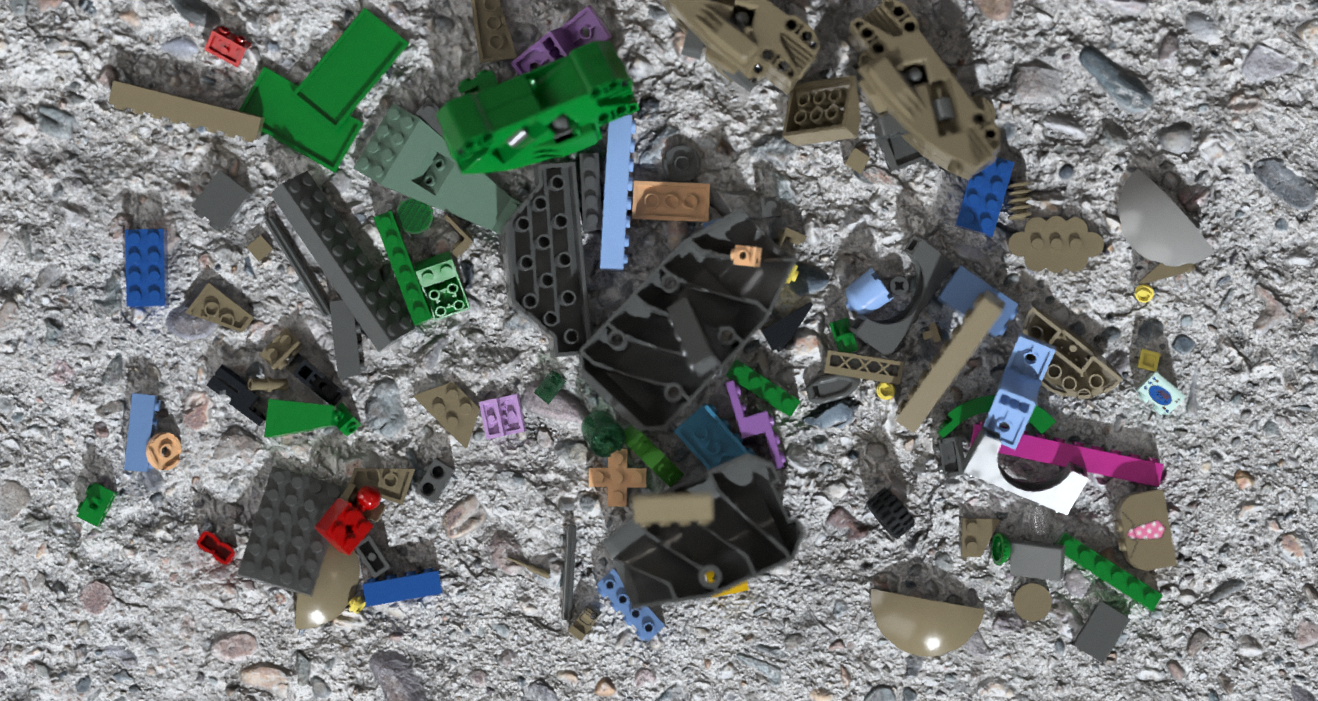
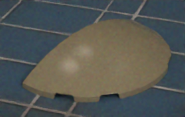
(1076, 365)
(332, 592)
(923, 624)

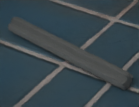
(568, 579)

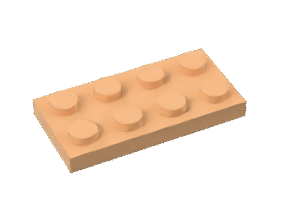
(670, 201)

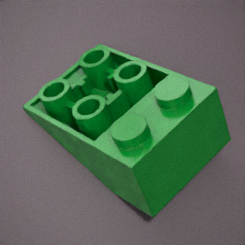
(441, 285)

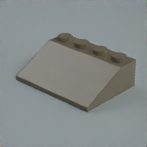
(822, 111)
(673, 508)

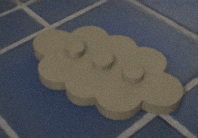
(1055, 244)

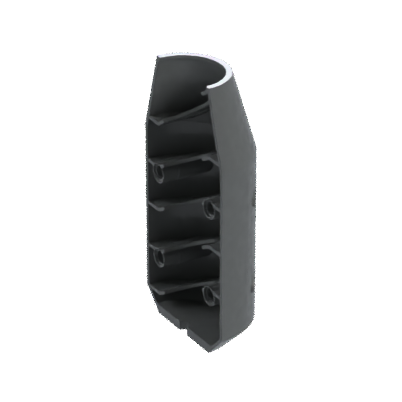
(727, 298)

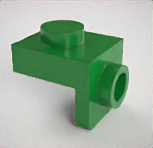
(348, 423)

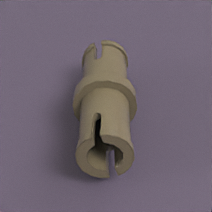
(268, 384)

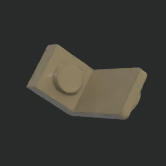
(794, 237)
(460, 246)
(350, 495)

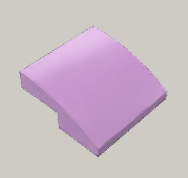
(502, 416)

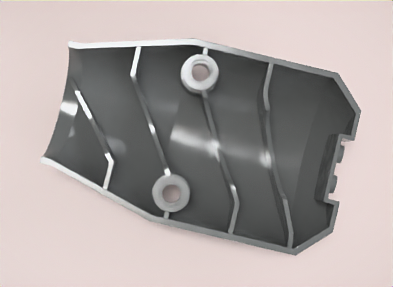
(743, 541)

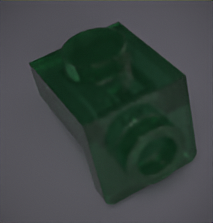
(550, 386)

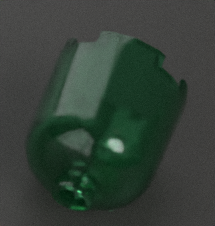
(602, 433)

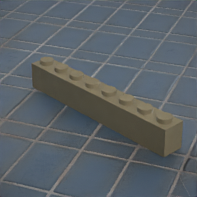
(187, 110)

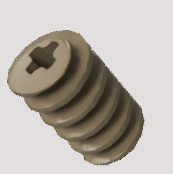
(1019, 200)

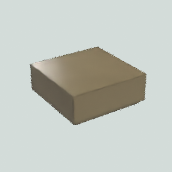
(260, 248)

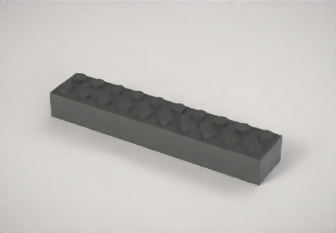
(342, 261)

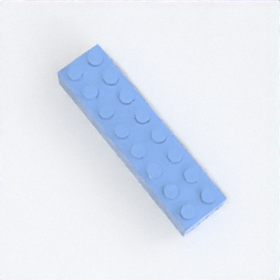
(616, 194)

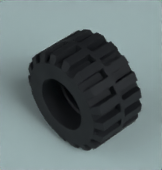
(891, 513)

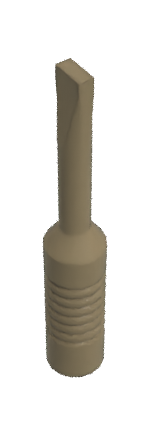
(532, 568)

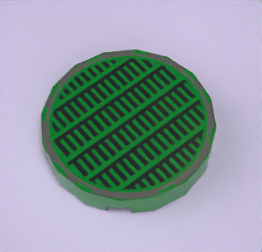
(414, 216)

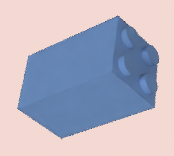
(963, 290)

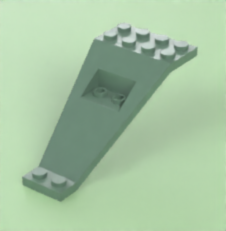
(408, 156)

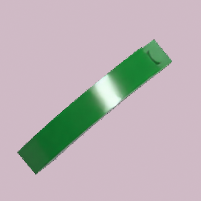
(1039, 419)

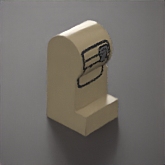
(584, 622)

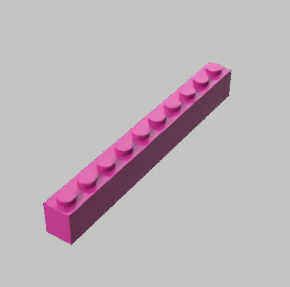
(1094, 459)

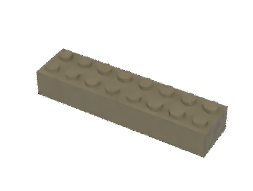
(947, 365)

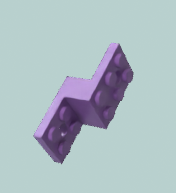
(563, 40)
(755, 424)

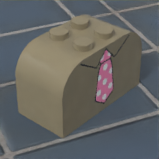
(1145, 530)

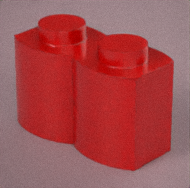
(221, 551)

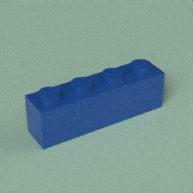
(402, 588)

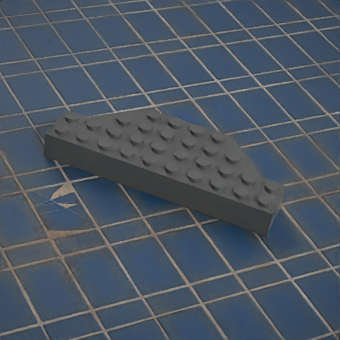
(547, 260)

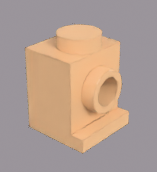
(753, 255)

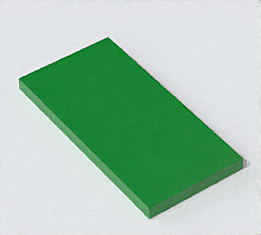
(350, 69)
(295, 124)

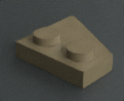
(976, 535)

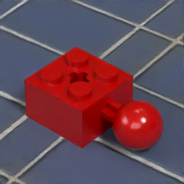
(344, 523)

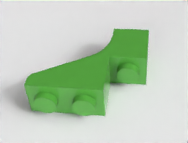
(652, 456)

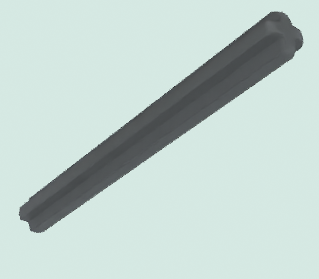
(298, 266)

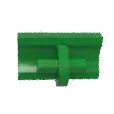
(843, 337)

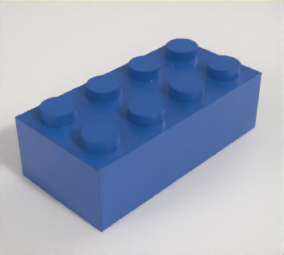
(984, 198)
(146, 268)

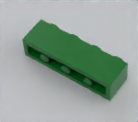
(763, 388)

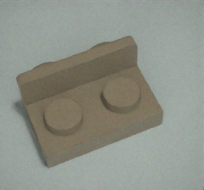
(281, 349)

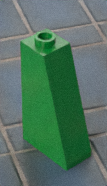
(292, 417)

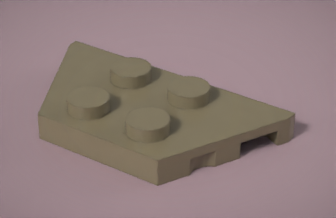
(452, 410)

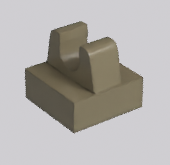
(934, 332)

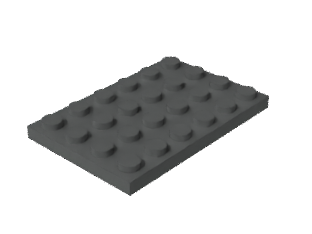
(283, 541)

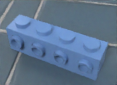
(141, 429)
(643, 619)

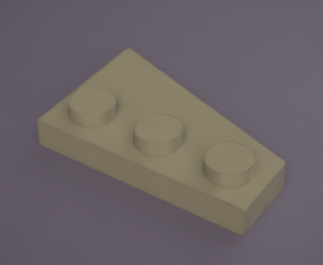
(219, 309)
(390, 482)

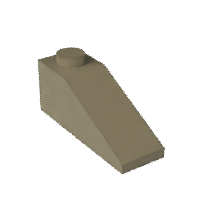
(1161, 271)

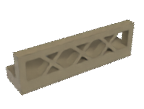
(863, 373)

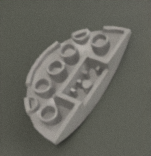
(1157, 225)

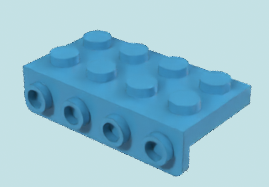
(711, 438)

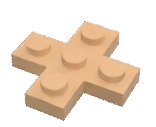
(617, 478)

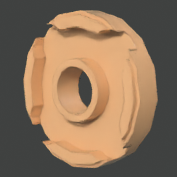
(155, 447)

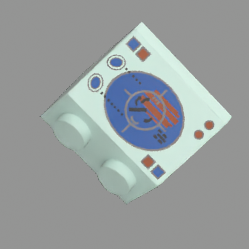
(1159, 393)

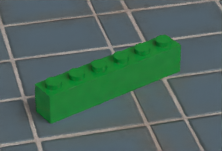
(403, 268)
(1109, 572)

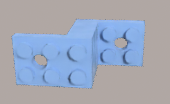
(1019, 388)

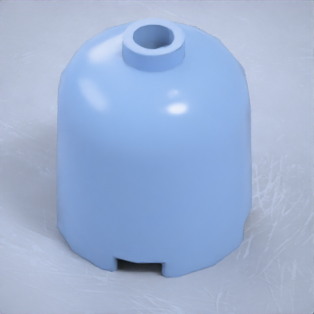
(867, 293)

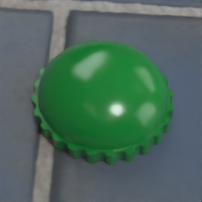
(1000, 548)

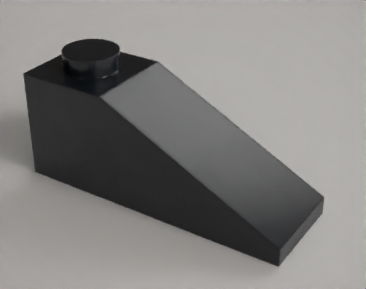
(783, 330)
(315, 380)

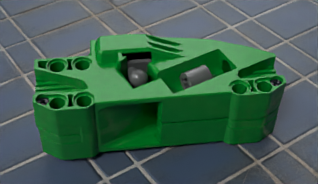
(539, 112)

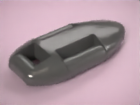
(831, 388)

